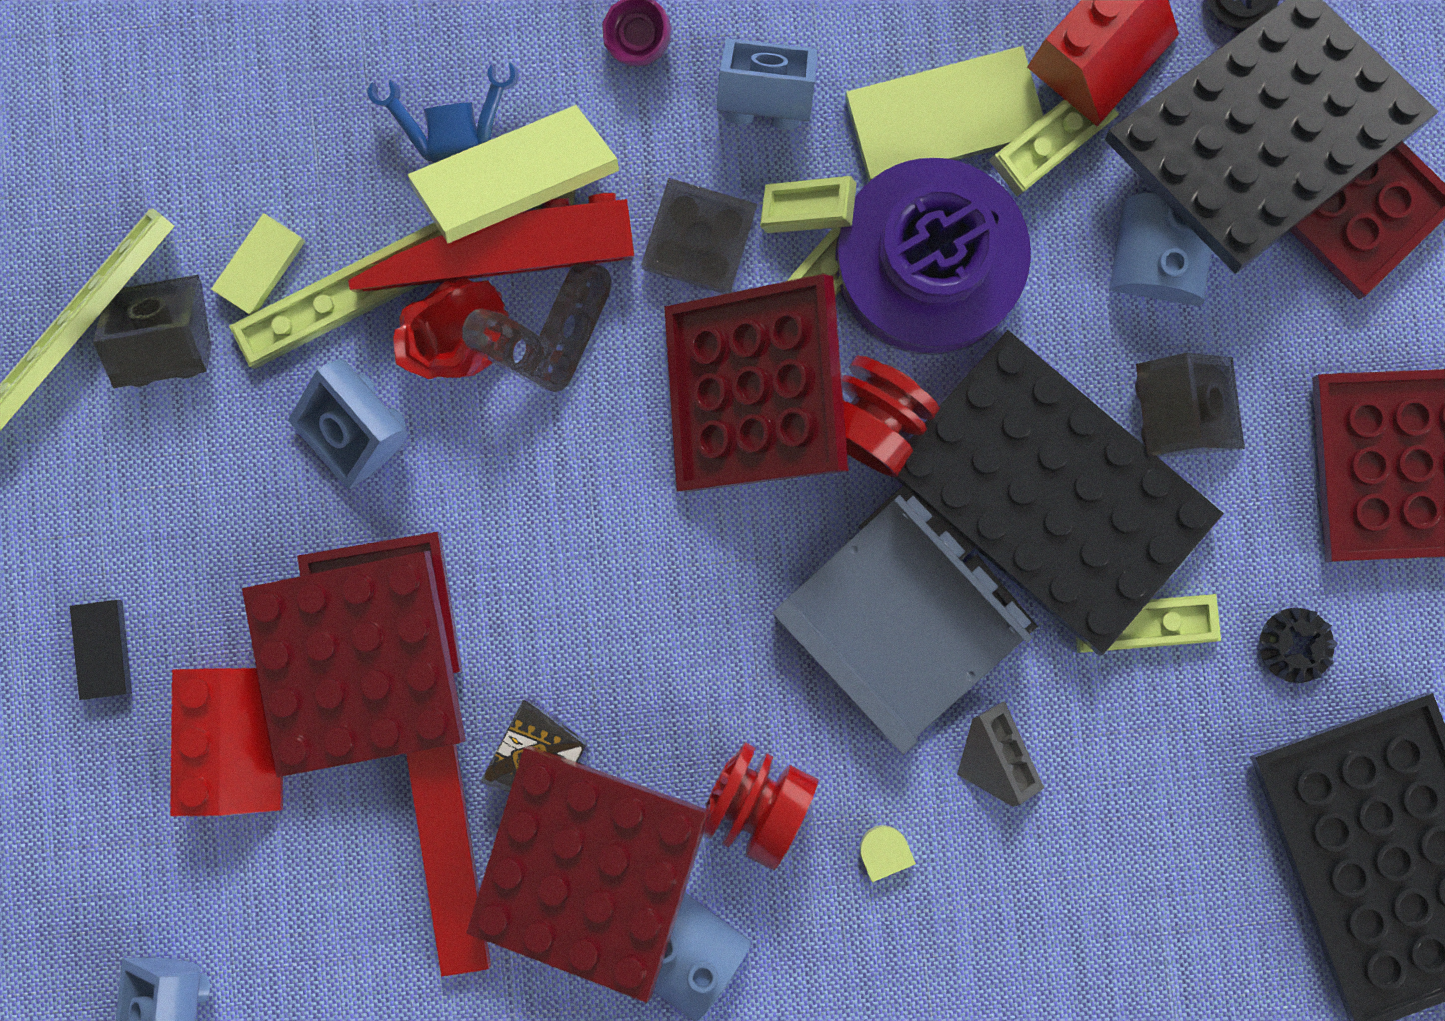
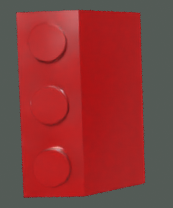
(1103, 51)
(220, 745)

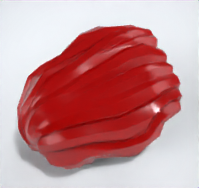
(431, 330)

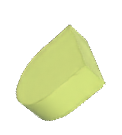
(884, 852)

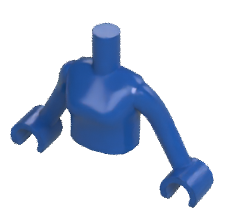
(449, 126)

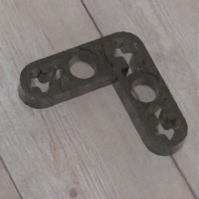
(541, 348)

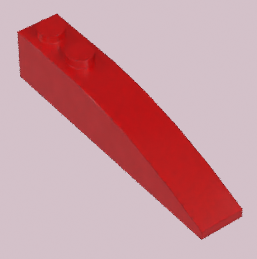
(522, 243)

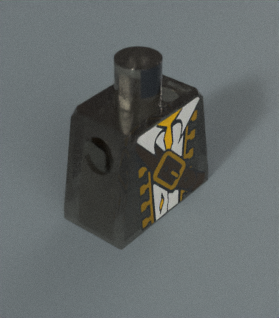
(533, 728)

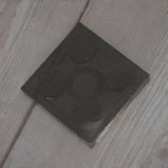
(699, 236)

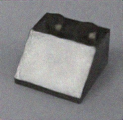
(154, 333)
(1189, 405)

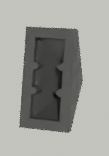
(998, 758)

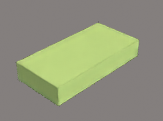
(808, 204)
(258, 264)

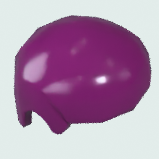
(636, 31)

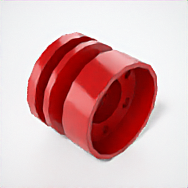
(881, 407)
(759, 805)

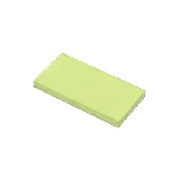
(945, 111)
(512, 173)

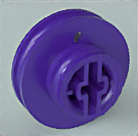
(933, 302)

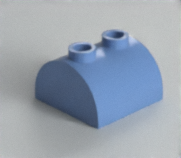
(766, 82)
(1158, 254)
(347, 423)
(699, 959)
(160, 989)

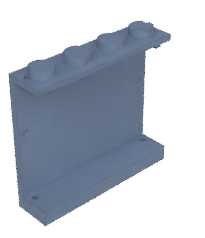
(902, 621)

